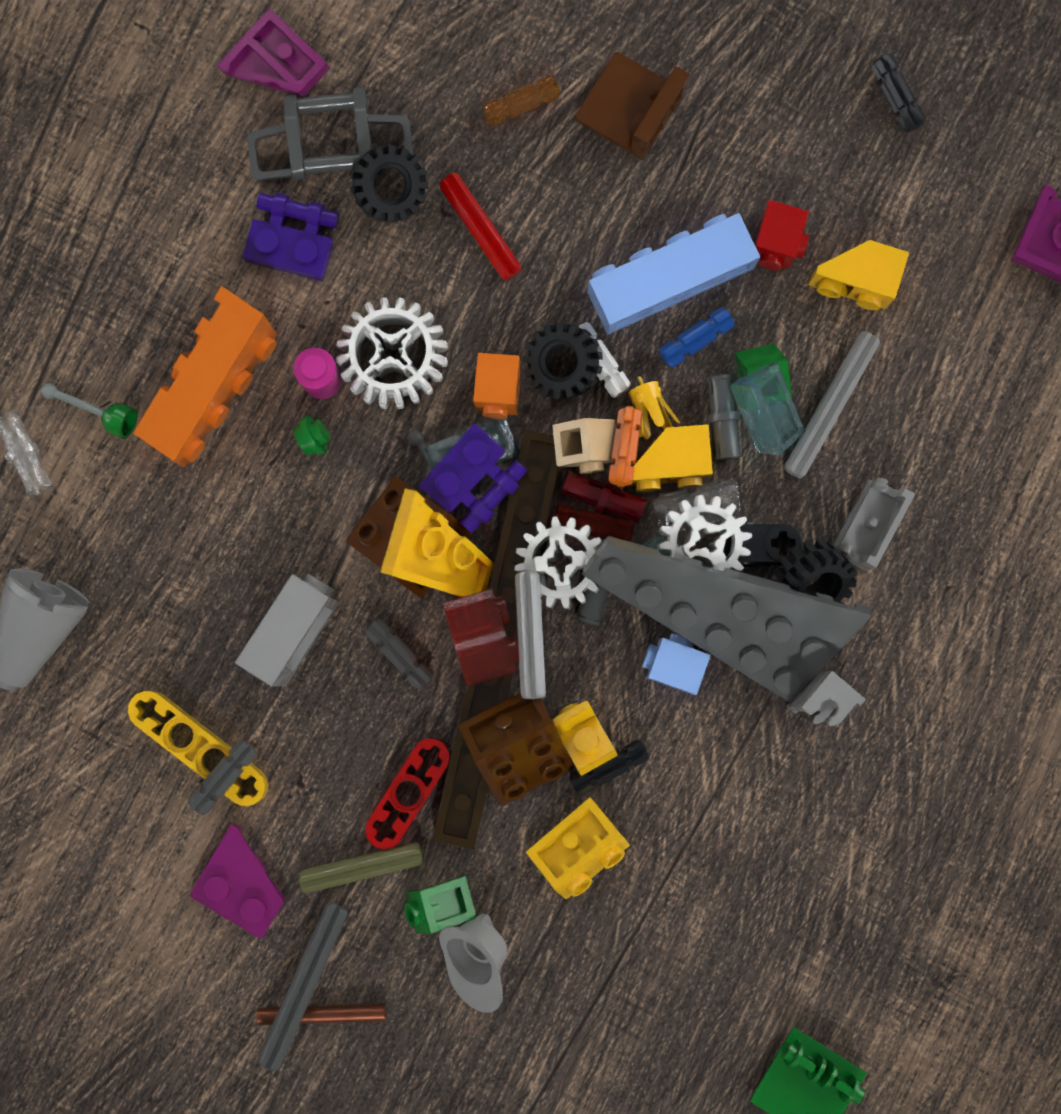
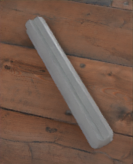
(832, 404)

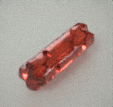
(600, 524)

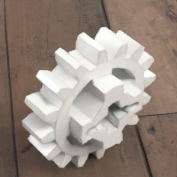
(694, 523)
(541, 564)

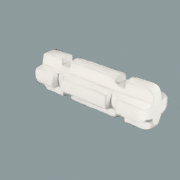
(615, 382)

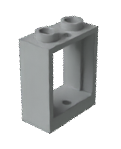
(288, 630)

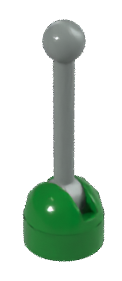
(116, 419)

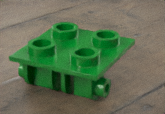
(808, 1079)

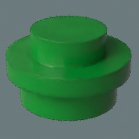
(312, 436)

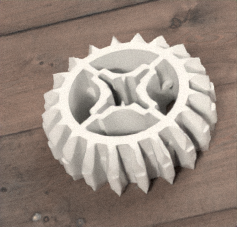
(380, 364)

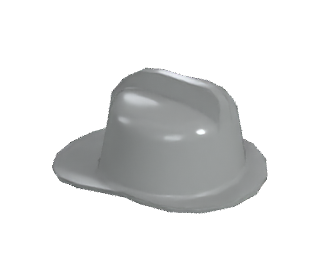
(473, 962)

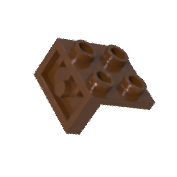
(631, 104)
(375, 528)
(516, 747)

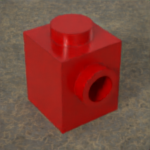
(781, 235)

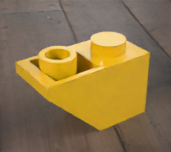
(864, 274)
(677, 457)

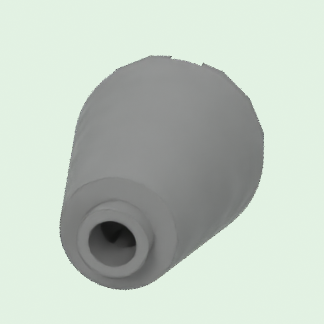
(34, 623)

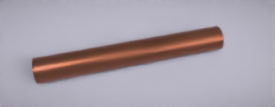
(329, 1014)

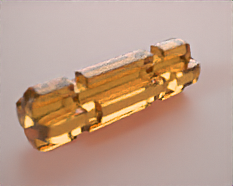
(521, 100)

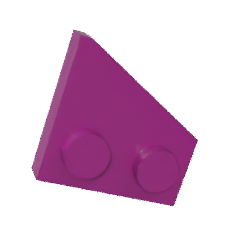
(274, 58)
(239, 885)

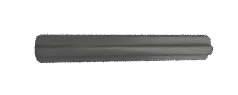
(302, 987)

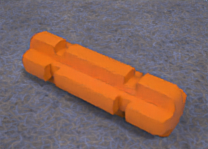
(625, 446)

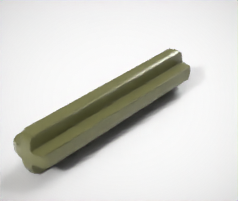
(360, 867)

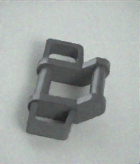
(302, 166)

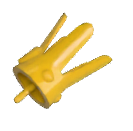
(649, 398)

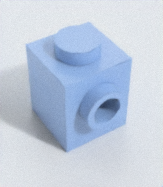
(676, 664)

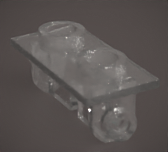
(668, 502)

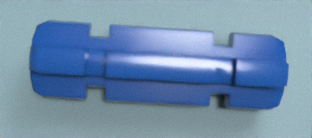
(696, 337)

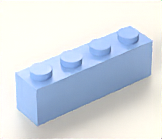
(673, 272)

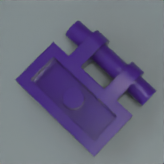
(290, 249)
(463, 469)

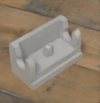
(872, 523)
(824, 695)

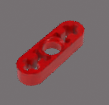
(400, 825)

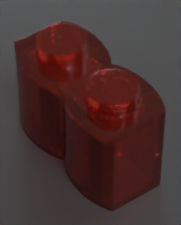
(480, 636)

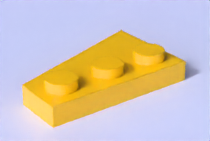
(433, 553)

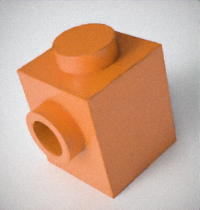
(497, 385)

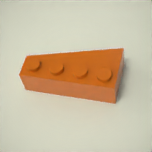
(207, 379)

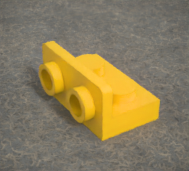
(578, 849)

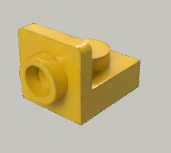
(583, 737)

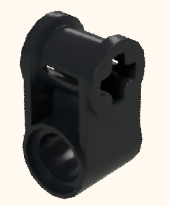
(761, 541)

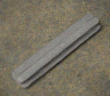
(530, 635)

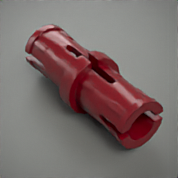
(604, 496)

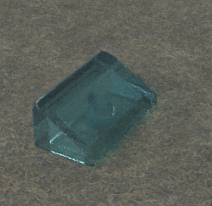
(768, 409)

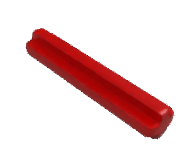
(480, 226)

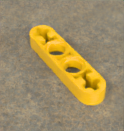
(202, 742)

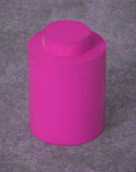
(317, 373)

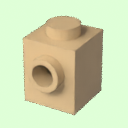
(584, 443)

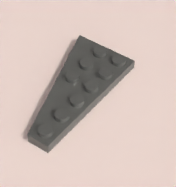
(737, 617)

